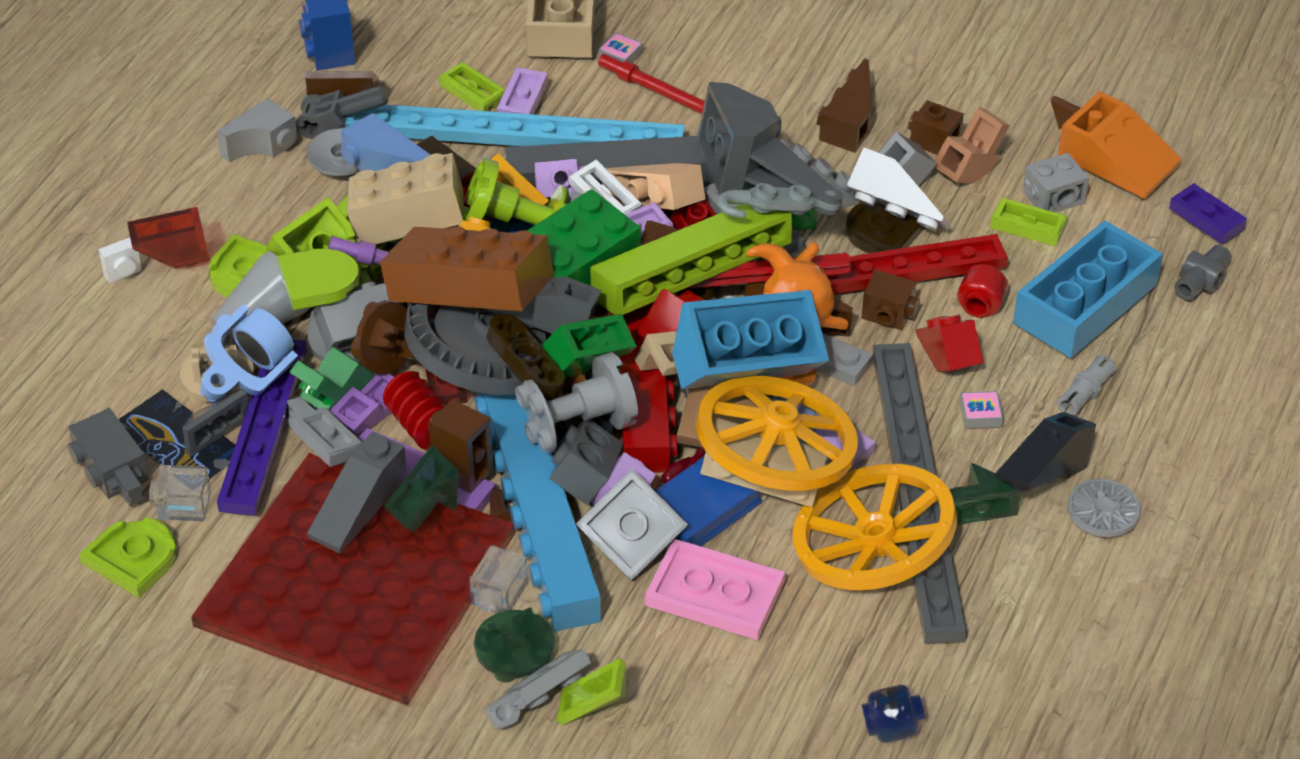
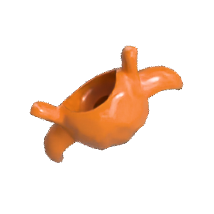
(800, 275)

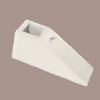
(886, 182)

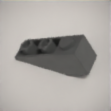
(557, 304)

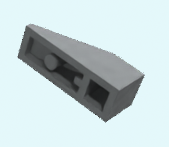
(360, 491)

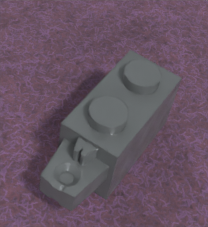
(109, 456)

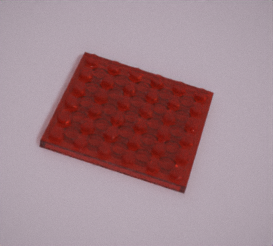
(357, 614)

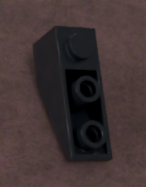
(1051, 451)

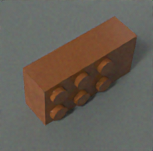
(468, 268)

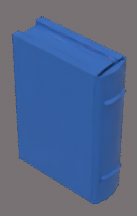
(706, 503)

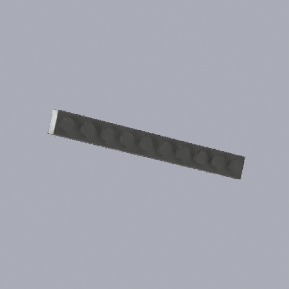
(909, 445)

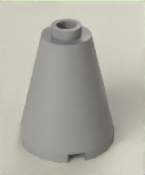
(259, 289)

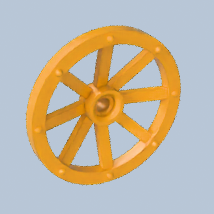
(779, 425)
(876, 531)

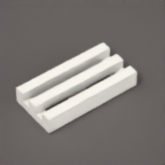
(584, 181)

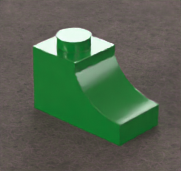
(578, 343)

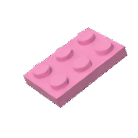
(715, 589)

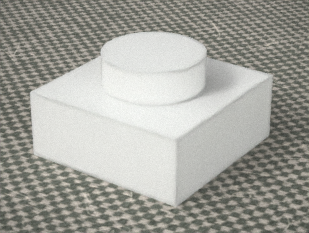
(119, 260)

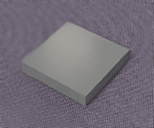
(632, 524)

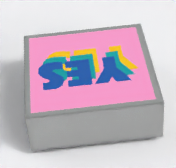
(621, 48)
(981, 409)

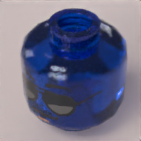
(893, 713)

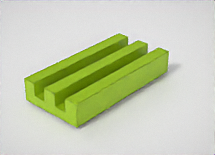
(468, 90)
(1028, 221)

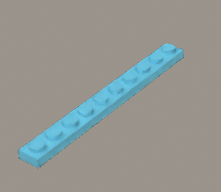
(511, 128)

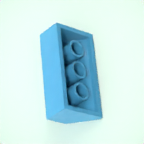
(748, 338)

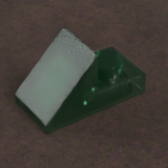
(428, 483)
(984, 497)

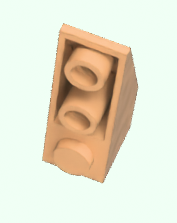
(665, 184)

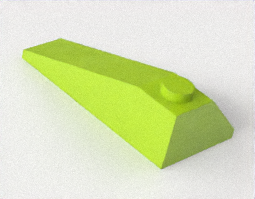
(314, 232)

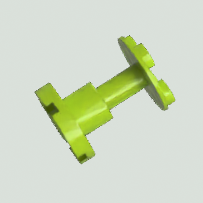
(502, 201)

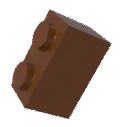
(465, 440)

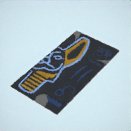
(159, 433)

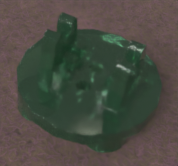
(498, 651)

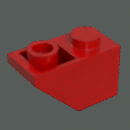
(951, 342)

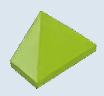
(593, 692)

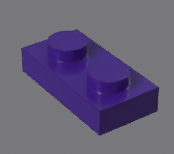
(1208, 213)

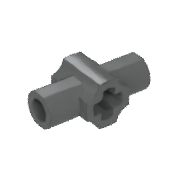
(1203, 272)

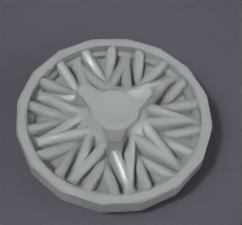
(1104, 507)

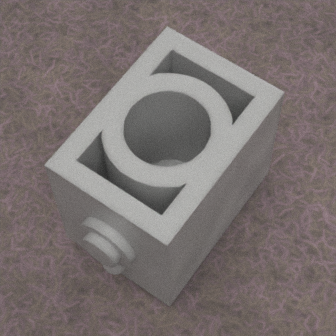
(1055, 183)

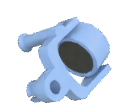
(260, 339)

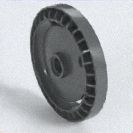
(457, 347)

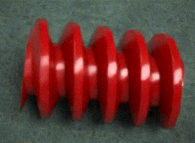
(412, 405)

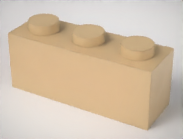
(777, 459)

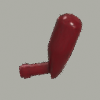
(679, 466)

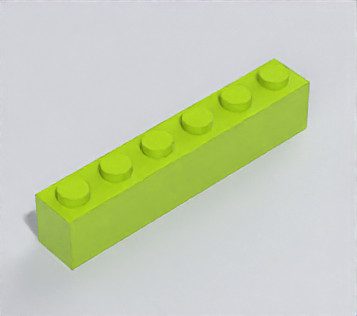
(686, 257)

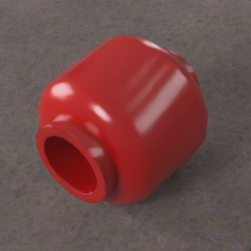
(982, 290)

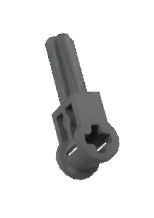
(331, 109)

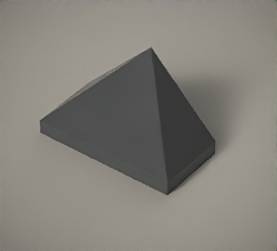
(214, 421)

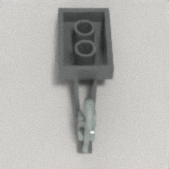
(751, 163)

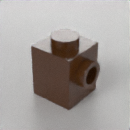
(933, 125)
(890, 300)

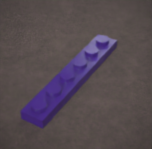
(258, 442)

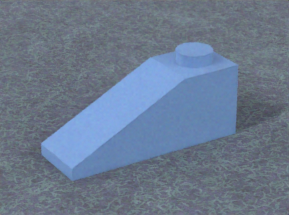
(377, 145)

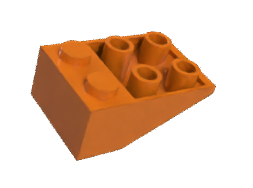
(1117, 145)

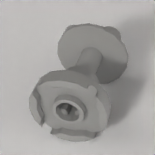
(601, 395)

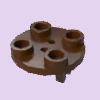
(381, 337)

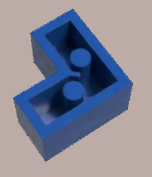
(327, 33)

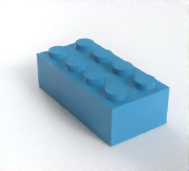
(1087, 288)

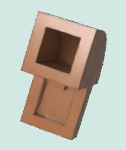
(974, 154)

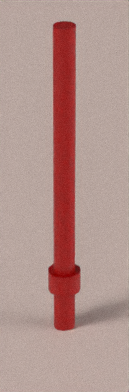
(630, 73)

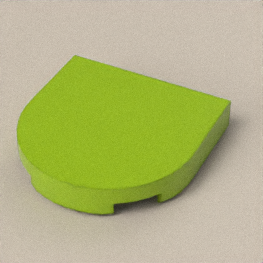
(233, 263)
(317, 276)
(132, 554)

